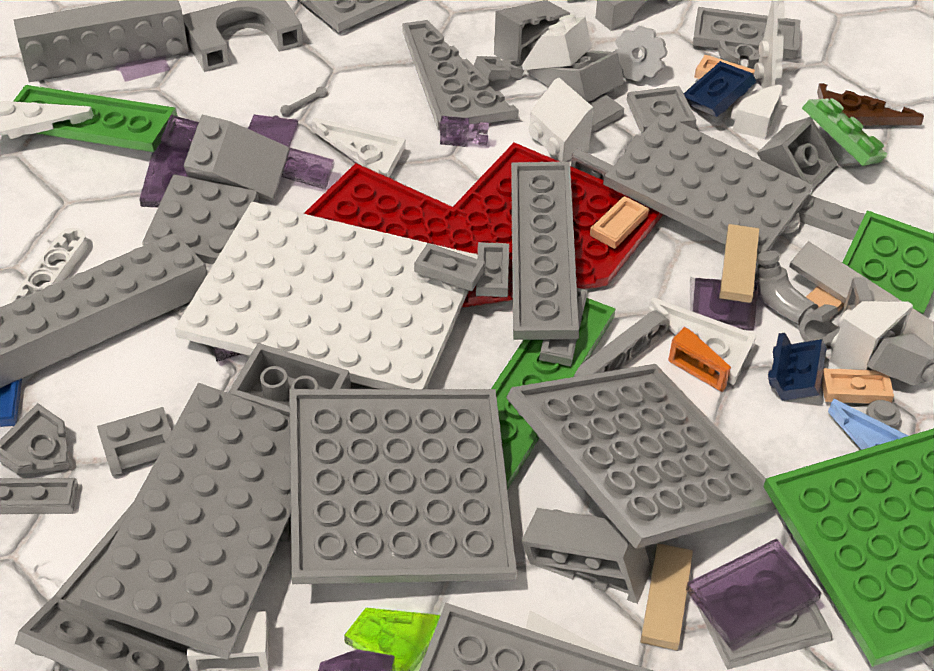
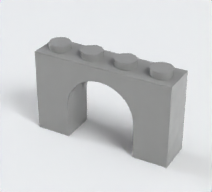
(208, 26)

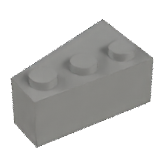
(521, 27)
(587, 548)

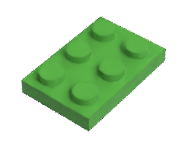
(845, 130)

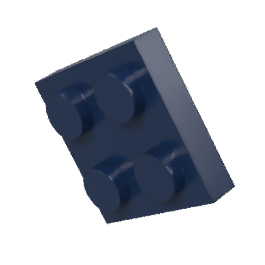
(719, 88)

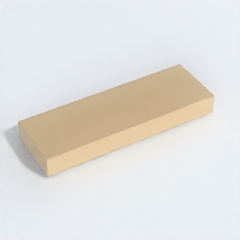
(739, 263)
(666, 597)

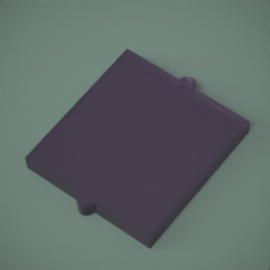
(143, 68)
(275, 128)

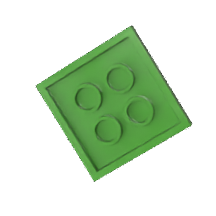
(894, 258)

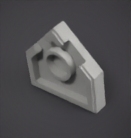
(35, 443)

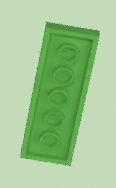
(114, 120)

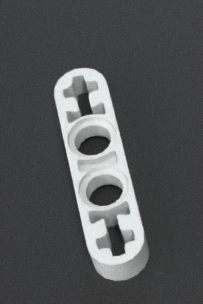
(58, 250)

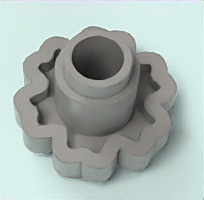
(652, 49)

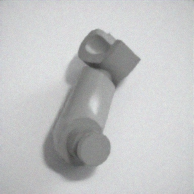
(781, 296)

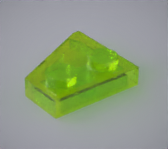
(393, 633)

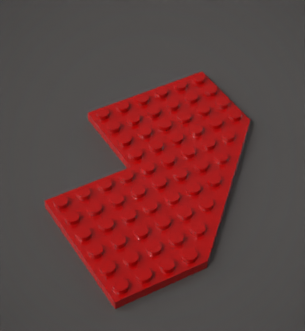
(481, 216)

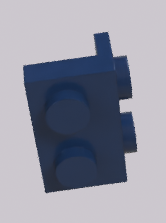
(797, 368)

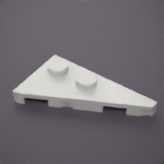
(771, 48)
(33, 117)
(366, 147)
(725, 340)

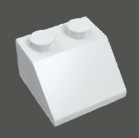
(560, 45)
(561, 121)
(865, 329)

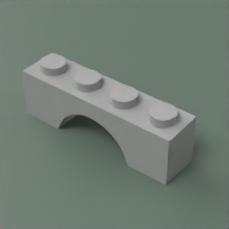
(620, 12)

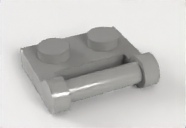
(132, 435)

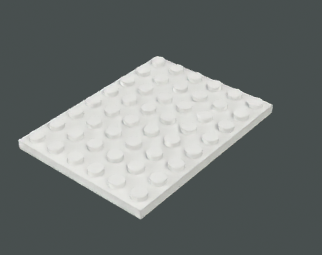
(326, 296)

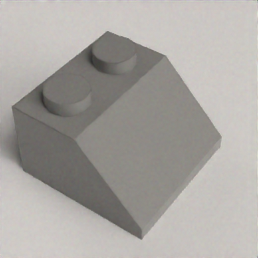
(799, 151)

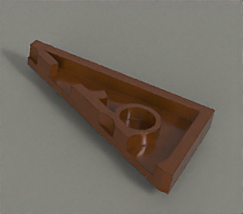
(870, 110)

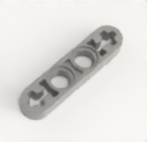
(627, 345)

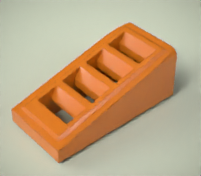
(698, 359)

